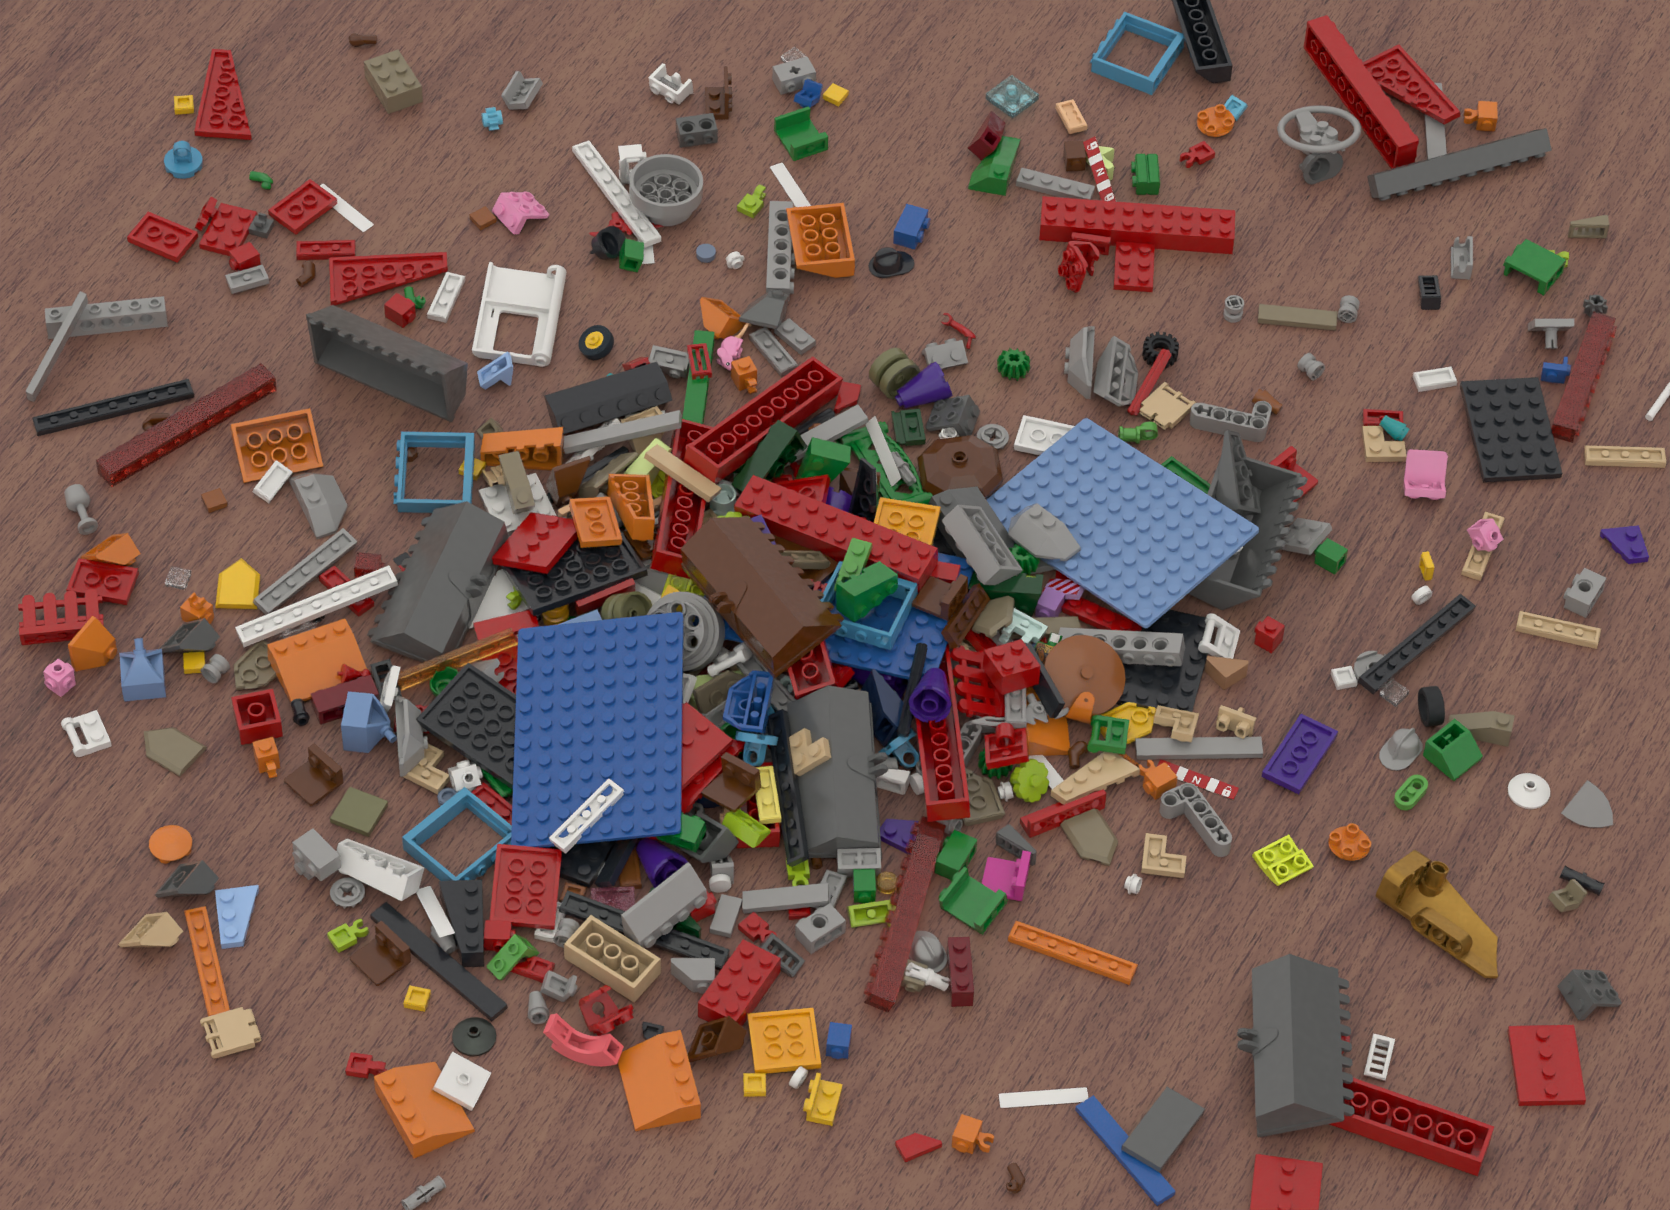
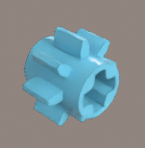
(492, 118)

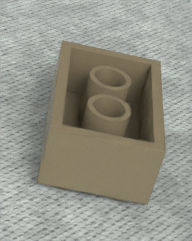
(393, 81)

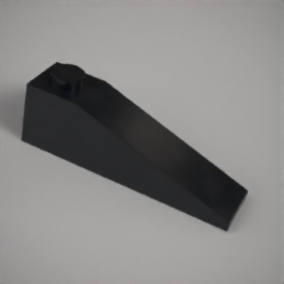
(865, 492)

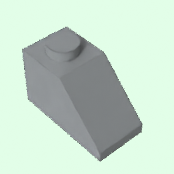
(694, 972)

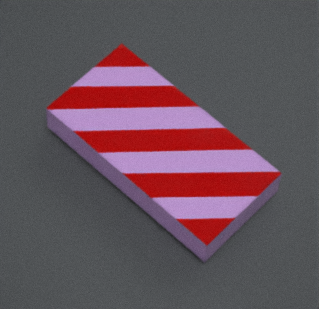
(1067, 586)

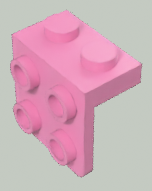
(516, 208)
(1425, 474)

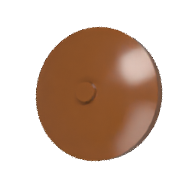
(1086, 665)

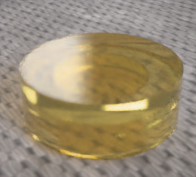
(886, 882)

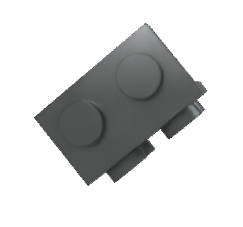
(954, 412)
(1586, 991)

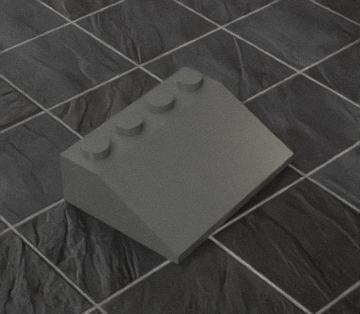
(966, 496)

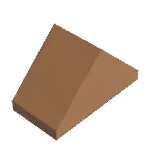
(1226, 670)

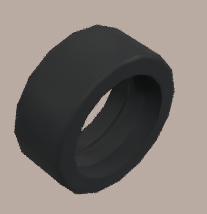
(1431, 706)

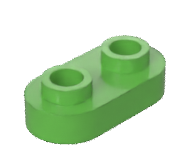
(1409, 793)

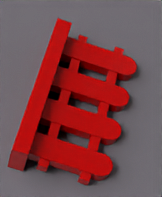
(56, 629)
(993, 701)

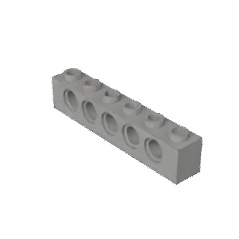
(779, 249)
(111, 317)
(1138, 646)

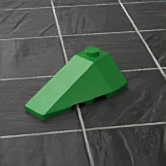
(996, 169)

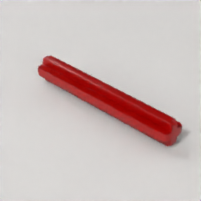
(1149, 381)

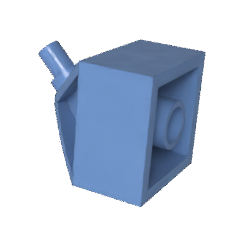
(142, 673)
(364, 723)

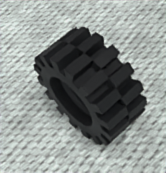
(1160, 341)

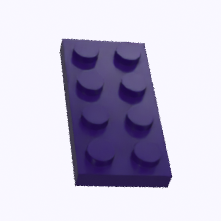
(1299, 754)

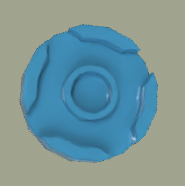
(183, 160)
(756, 743)
(900, 747)

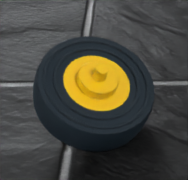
(596, 342)

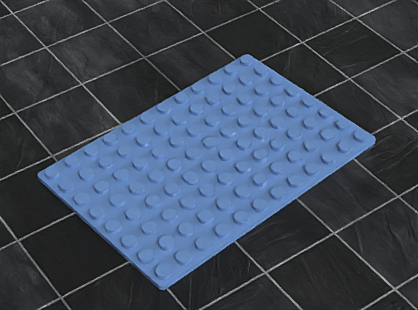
(1137, 523)

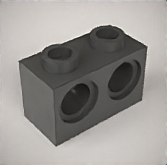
(696, 130)

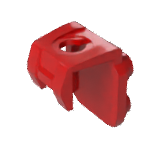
(1075, 263)
(611, 1013)

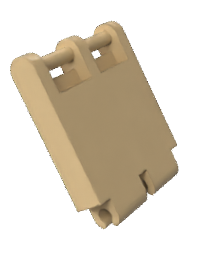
(1166, 408)
(232, 1031)

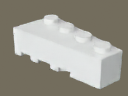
(379, 869)

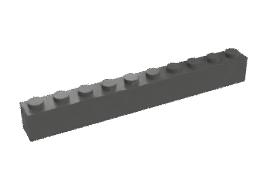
(1458, 163)

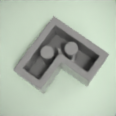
(314, 856)

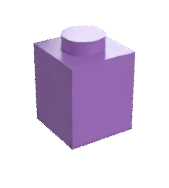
(1050, 603)

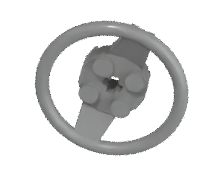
(1317, 136)

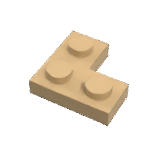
(1379, 450)
(1182, 721)
(808, 754)
(425, 772)
(1157, 861)

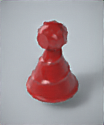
(348, 673)

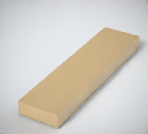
(1625, 456)
(682, 473)
(1478, 560)
(1558, 629)

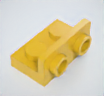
(823, 1101)

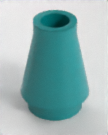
(1394, 428)

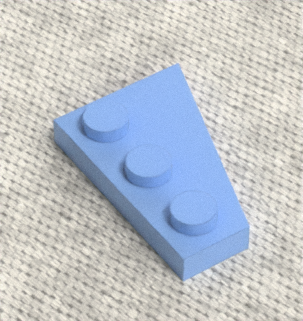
(234, 914)

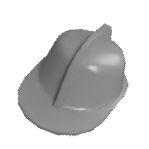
(1401, 749)
(928, 951)

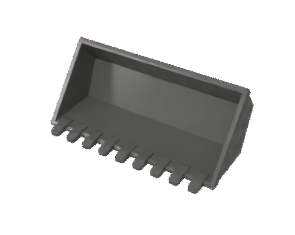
(387, 361)
(1246, 573)
(441, 583)
(842, 792)
(1298, 1045)

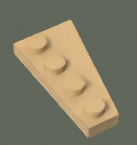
(1095, 776)

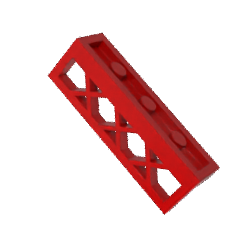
(1054, 815)

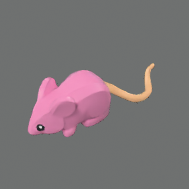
(731, 349)

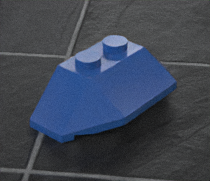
(750, 702)

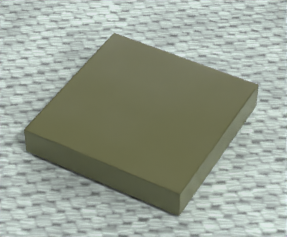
(359, 811)

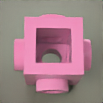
(1485, 535)
(59, 677)

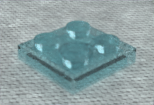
(1012, 96)

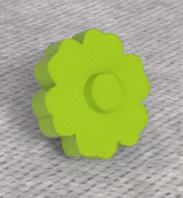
(1030, 780)

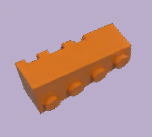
(537, 448)
(634, 503)

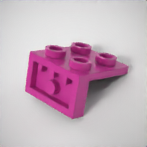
(1007, 875)

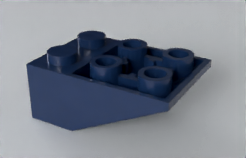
(885, 708)

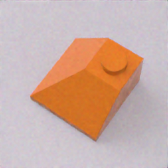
(720, 318)
(116, 549)
(92, 646)

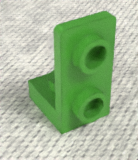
(510, 955)

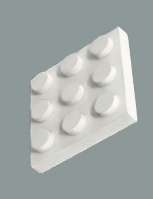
(498, 504)

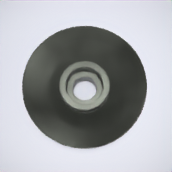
(477, 1043)

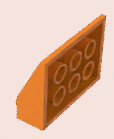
(822, 239)
(280, 437)
(313, 659)
(1047, 737)
(659, 1082)
(418, 1112)

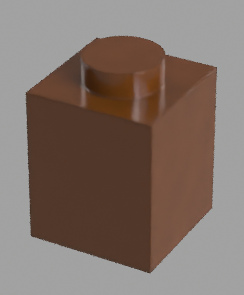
(1074, 155)

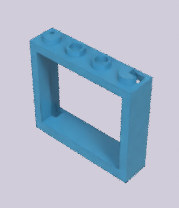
(1149, 30)
(438, 440)
(868, 634)
(442, 816)

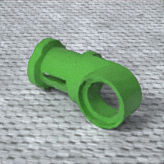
(1138, 433)

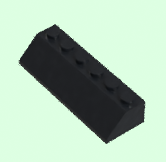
(1204, 39)
(608, 398)

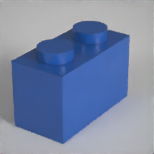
(911, 226)

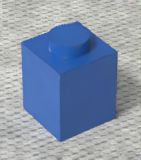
(838, 1040)

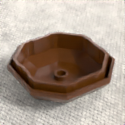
(960, 464)

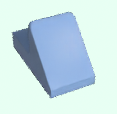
(496, 370)

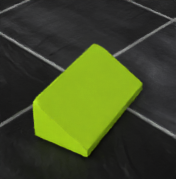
(745, 827)
(868, 913)

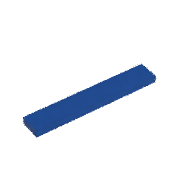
(1113, 1138)

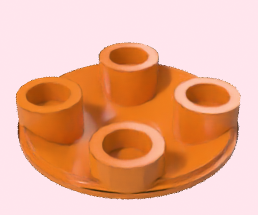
(1215, 121)
(1349, 842)
(170, 843)

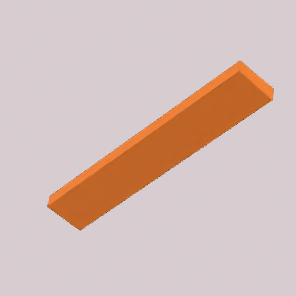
(1072, 952)
(206, 961)

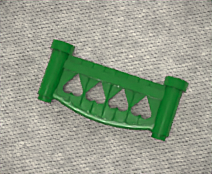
(860, 442)

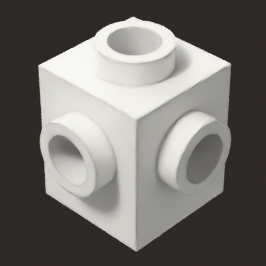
(458, 774)

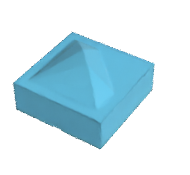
(1235, 106)

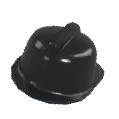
(607, 243)
(890, 262)

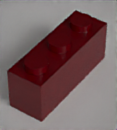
(330, 702)
(960, 971)

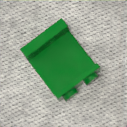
(800, 134)
(1536, 263)
(972, 901)

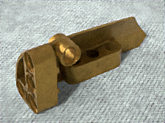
(1439, 912)

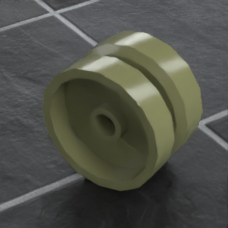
(892, 371)
(626, 605)

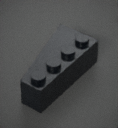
(464, 911)

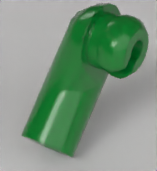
(266, 180)
(419, 302)

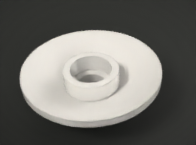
(1529, 797)

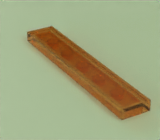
(457, 658)

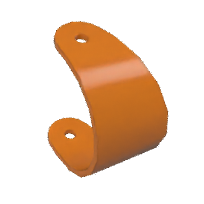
(1082, 710)

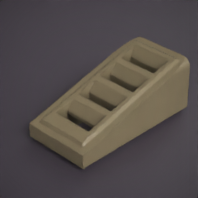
(1593, 227)

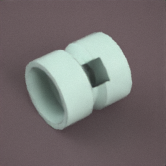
(724, 501)

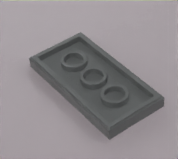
(1163, 1129)

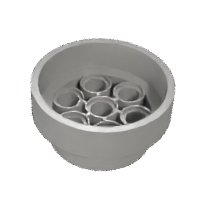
(666, 188)
(709, 631)

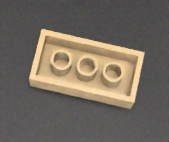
(612, 958)

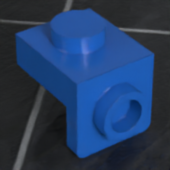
(810, 94)
(1555, 372)

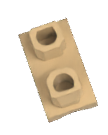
(1236, 721)

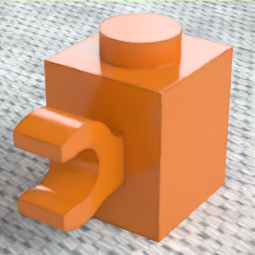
(1485, 116)
(744, 374)
(196, 608)
(266, 756)
(1157, 779)
(969, 1134)

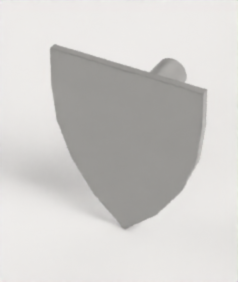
(1589, 807)

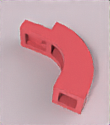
(582, 1048)

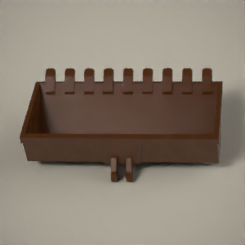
(758, 591)

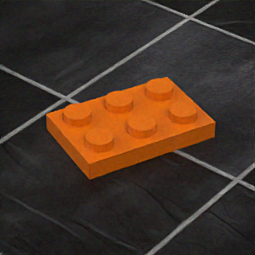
(595, 522)

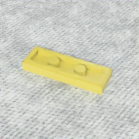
(767, 797)

